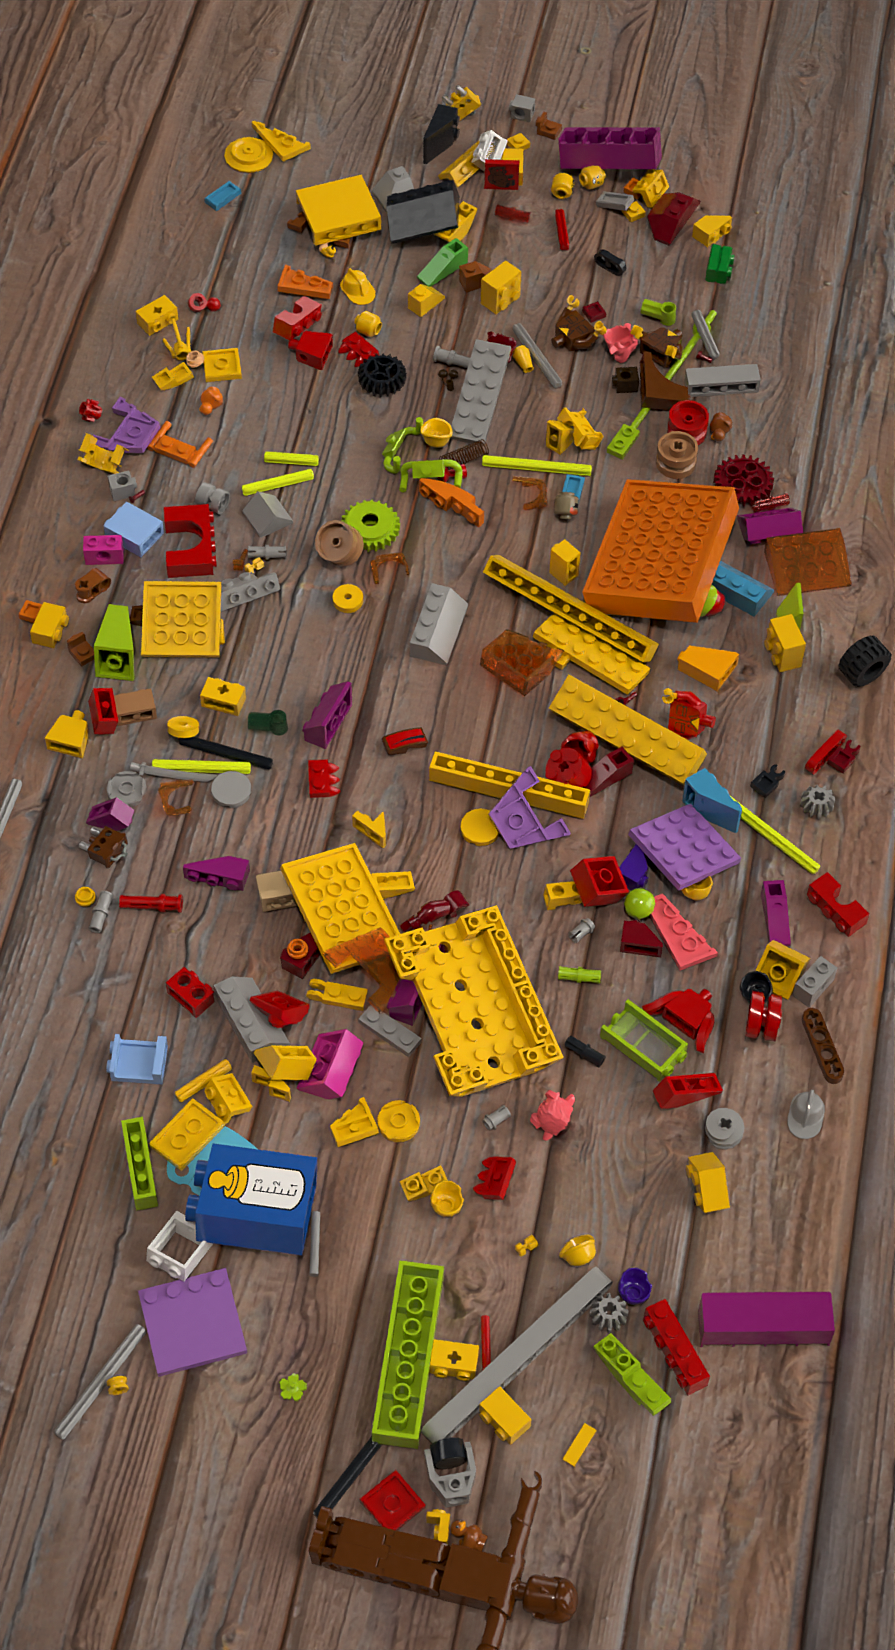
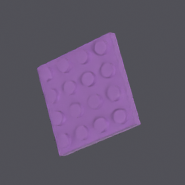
(684, 846)

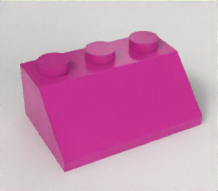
(335, 1061)

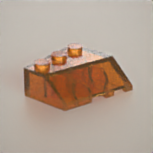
(519, 660)

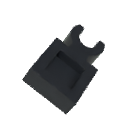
(767, 782)

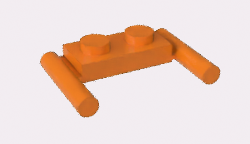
(177, 449)

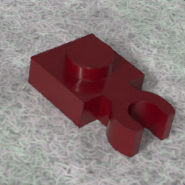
(843, 758)

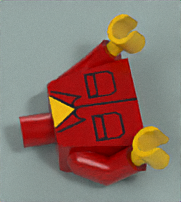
(687, 714)

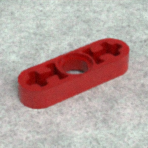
(821, 756)

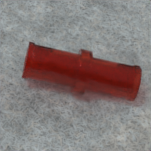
(512, 213)
(770, 502)

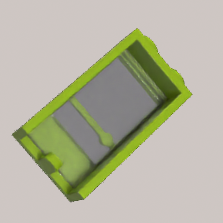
(645, 1041)

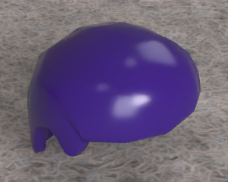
(634, 1286)

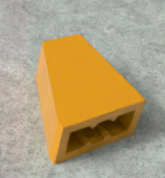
(707, 665)

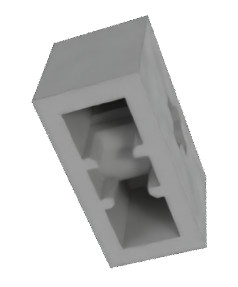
(814, 981)

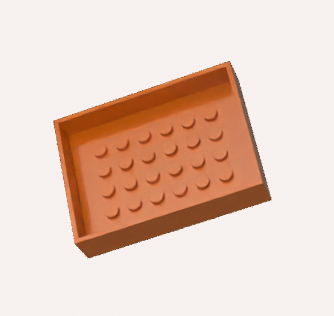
(661, 550)

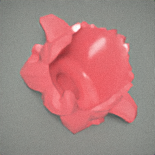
(620, 342)
(553, 1114)

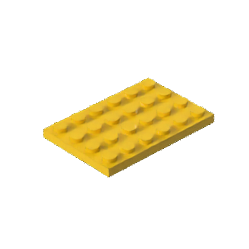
(337, 899)

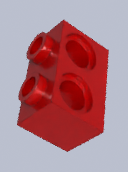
(186, 994)

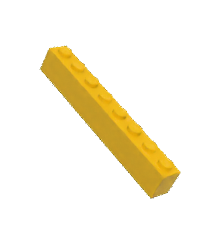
(497, 780)

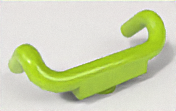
(394, 442)
(429, 469)

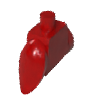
(687, 1012)

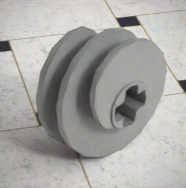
(717, 1125)

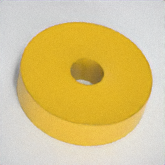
(347, 605)
(183, 727)

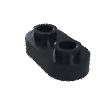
(610, 262)

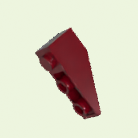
(610, 770)

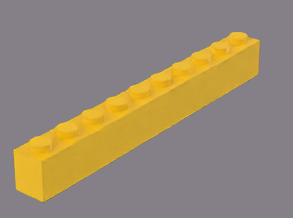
(571, 608)

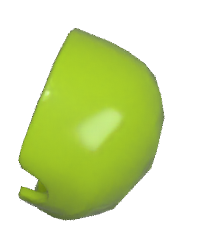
(639, 903)

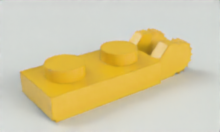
(338, 994)

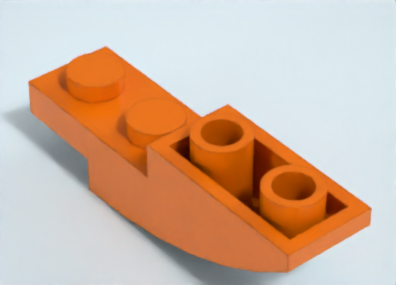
(450, 496)

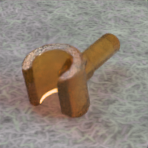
(238, 564)

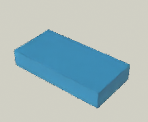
(222, 195)
(574, 485)

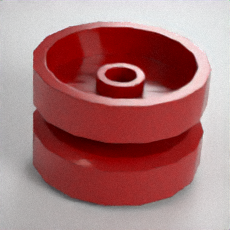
(689, 418)
(764, 1016)

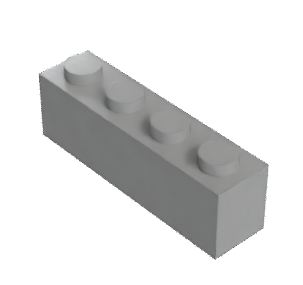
(722, 380)

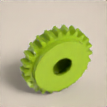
(385, 523)

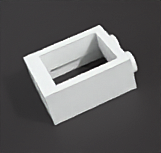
(174, 1268)

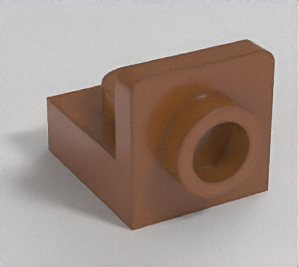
(547, 128)
(80, 649)

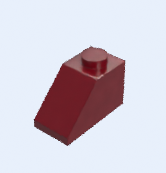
(640, 940)

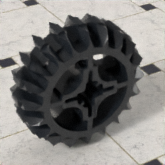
(382, 374)

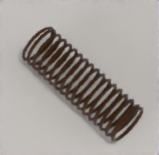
(471, 445)

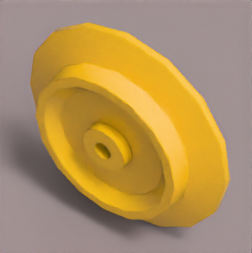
(248, 154)

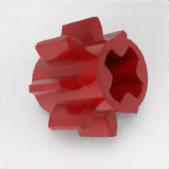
(90, 410)

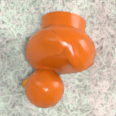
(210, 400)

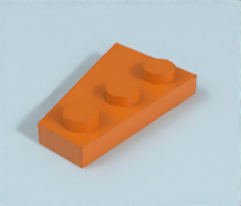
(298, 283)

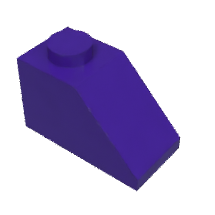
(635, 869)

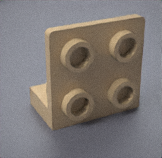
(274, 891)

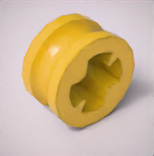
(117, 1385)

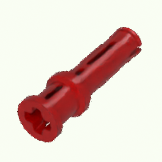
(162, 903)

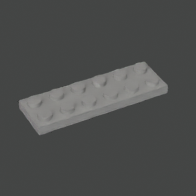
(480, 391)

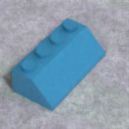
(741, 589)

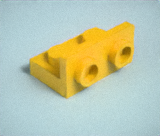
(652, 186)
(227, 1097)

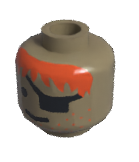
(566, 505)

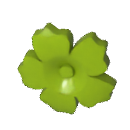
(292, 1387)

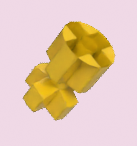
(256, 564)
(529, 1242)

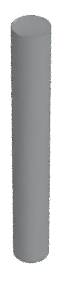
(314, 1245)

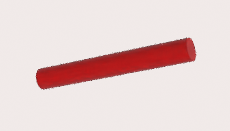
(485, 1341)

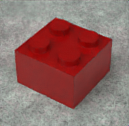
(599, 881)

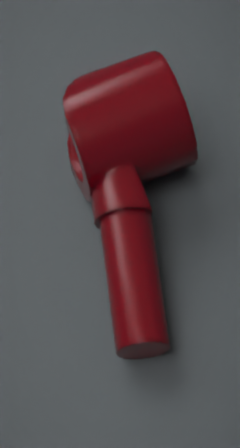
(624, 701)

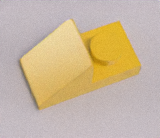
(372, 829)

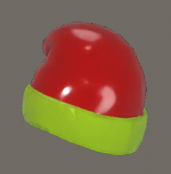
(714, 603)

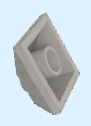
(392, 182)

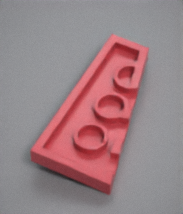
(678, 935)

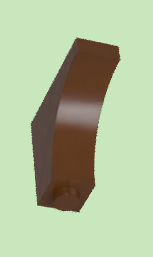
(656, 389)

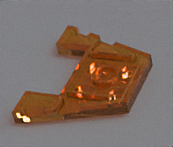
(374, 957)

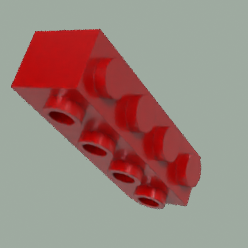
(676, 1347)

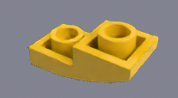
(422, 1185)

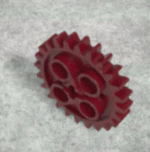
(747, 476)

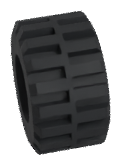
(864, 661)

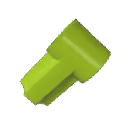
(665, 312)

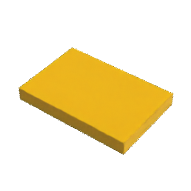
(187, 1134)

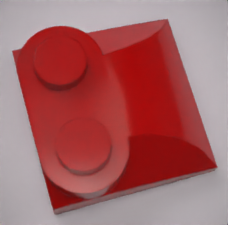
(280, 1008)

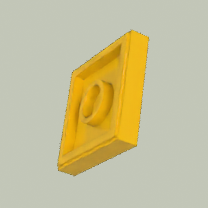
(222, 365)

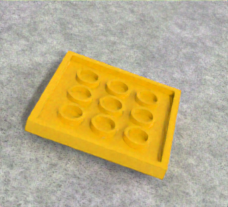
(181, 619)

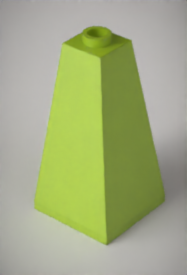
(114, 645)

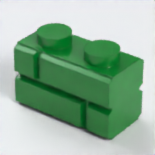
(719, 263)

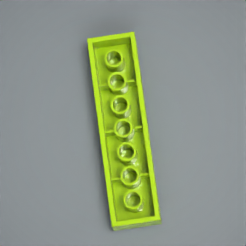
(408, 1355)

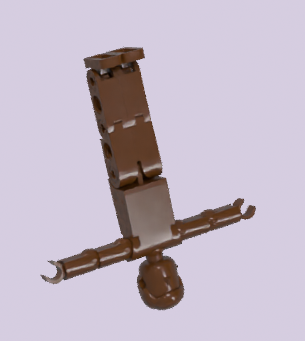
(448, 1572)

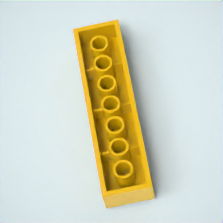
(627, 728)

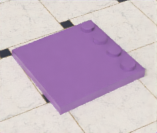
(192, 1322)

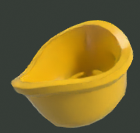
(436, 432)
(579, 1250)

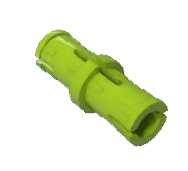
(579, 974)

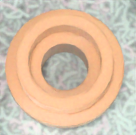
(194, 359)

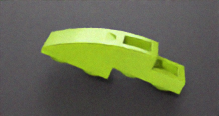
(631, 1375)

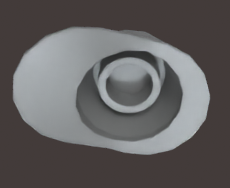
(806, 1115)

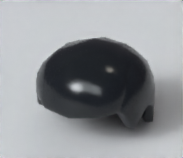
(756, 982)

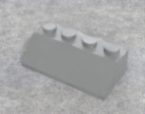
(438, 625)
(245, 1019)

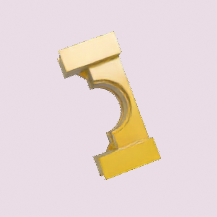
(583, 433)
(102, 458)

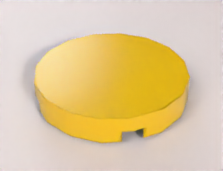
(478, 827)
(398, 1121)

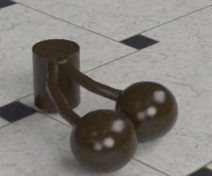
(449, 383)

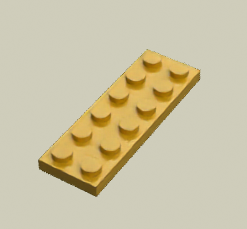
(592, 653)

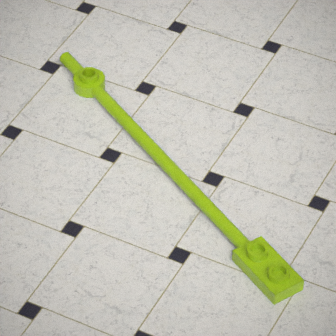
(629, 434)

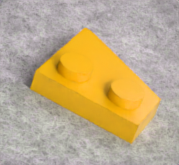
(354, 1125)

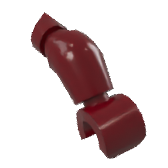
(435, 910)

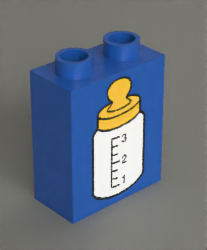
(253, 1198)

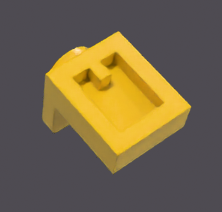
(439, 1517)

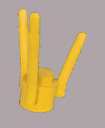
(180, 349)

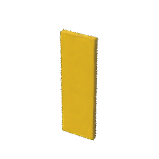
(579, 1444)

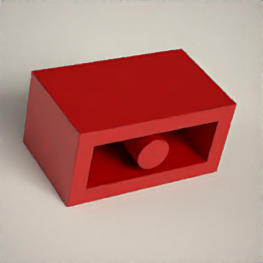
(103, 711)

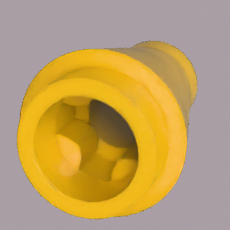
(522, 357)

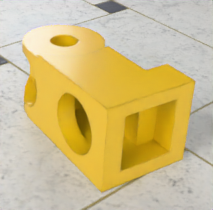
(561, 894)

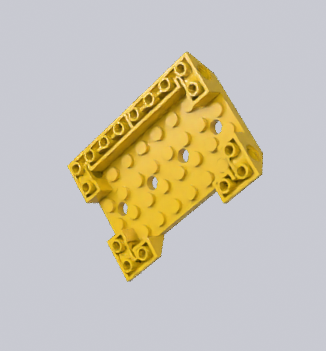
(494, 995)

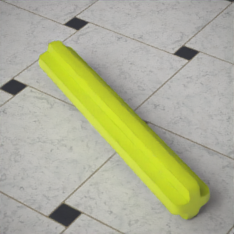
(277, 482)

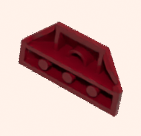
(671, 215)

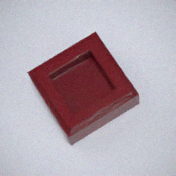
(594, 312)

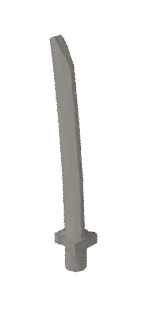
(143, 768)

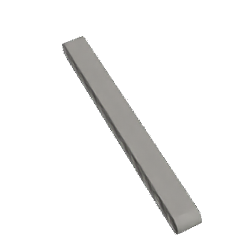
(517, 1355)

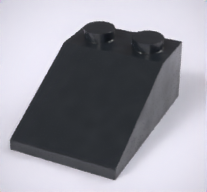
(440, 132)

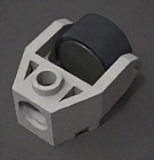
(448, 1454)

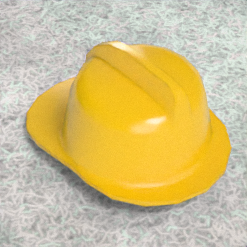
(357, 287)

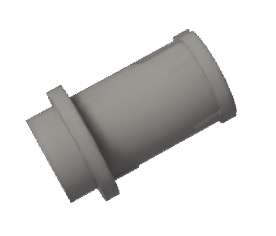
(586, 926)
(495, 1118)

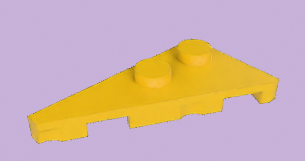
(282, 144)

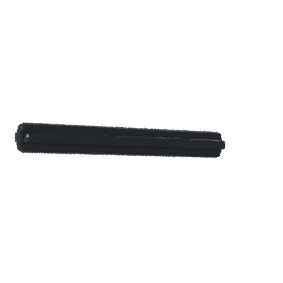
(227, 751)
(348, 1476)

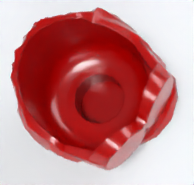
(584, 743)

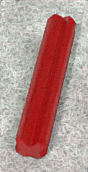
(562, 229)

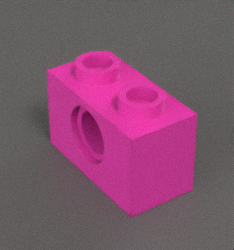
(103, 549)

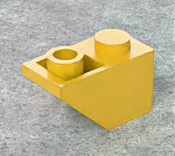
(711, 228)

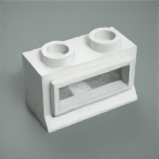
(490, 147)

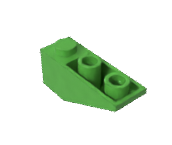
(444, 262)

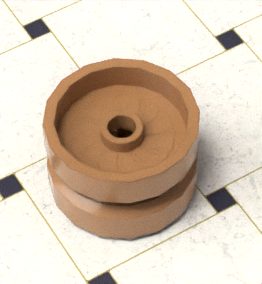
(676, 454)
(339, 543)

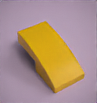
(169, 379)
(277, 1088)

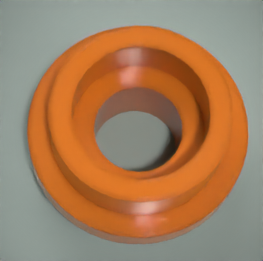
(297, 944)

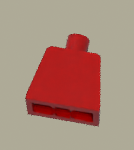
(312, 348)

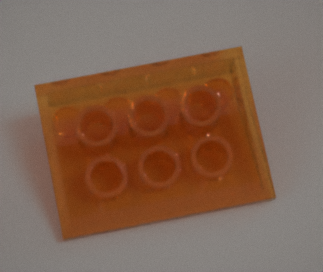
(808, 558)

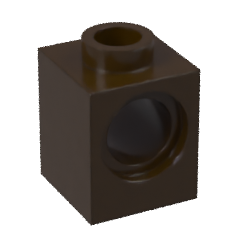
(626, 379)

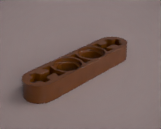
(823, 1045)

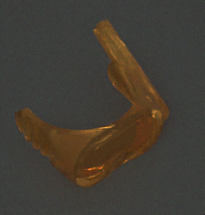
(541, 501)
(399, 557)
(166, 789)

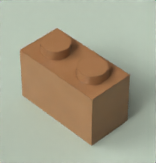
(135, 707)

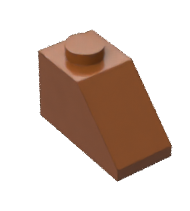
(471, 275)

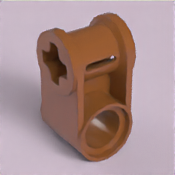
(91, 585)

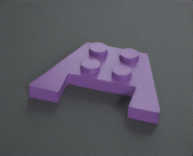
(134, 432)
(516, 818)

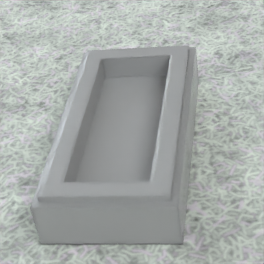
(615, 200)

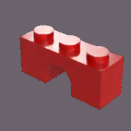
(304, 315)
(847, 917)

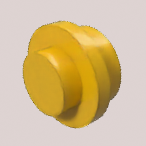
(85, 896)

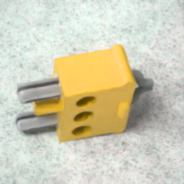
(464, 100)

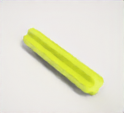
(291, 458)

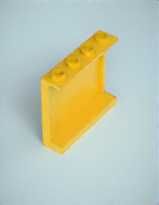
(339, 209)

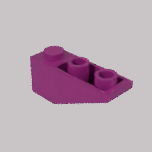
(221, 871)
(776, 911)

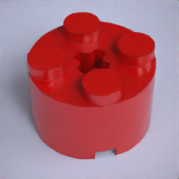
(568, 768)

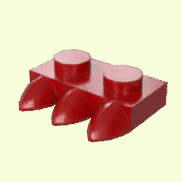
(357, 348)
(322, 779)
(495, 1178)

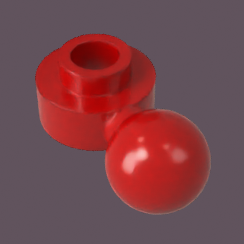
(212, 303)

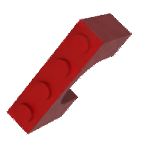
(199, 559)

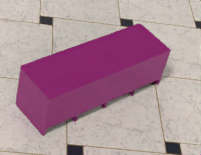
(610, 147)
(766, 1318)

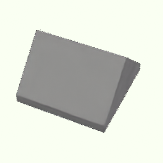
(266, 514)

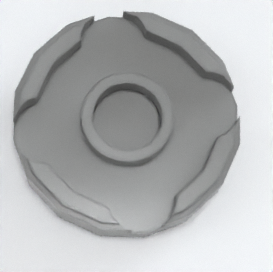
(127, 787)
(231, 789)

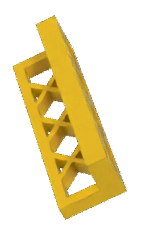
(461, 168)

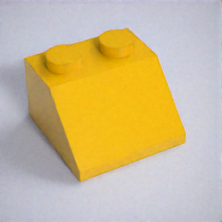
(782, 967)

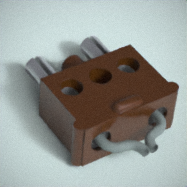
(106, 846)

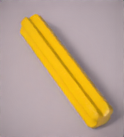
(202, 1080)

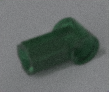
(268, 722)

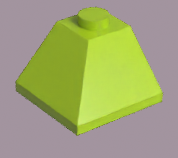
(792, 605)

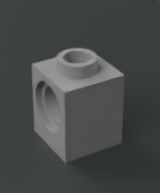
(522, 108)
(121, 485)

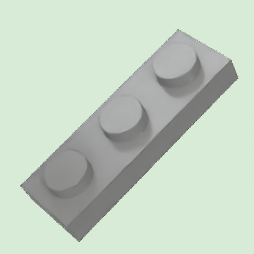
(390, 1030)

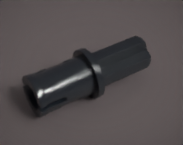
(585, 1051)

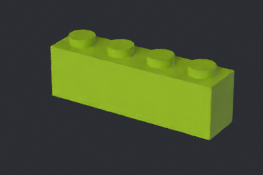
(139, 1163)

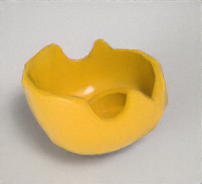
(698, 890)
(446, 1198)

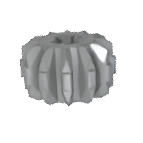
(817, 801)
(617, 1310)

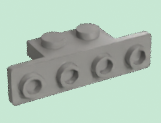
(247, 588)

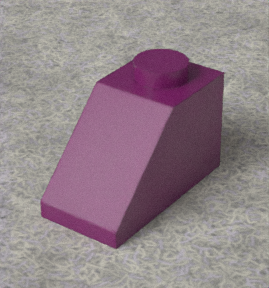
(112, 814)

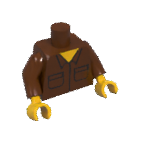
(574, 330)
(662, 344)

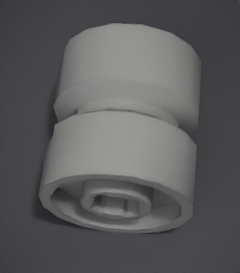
(216, 498)

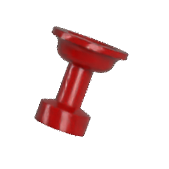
(451, 473)

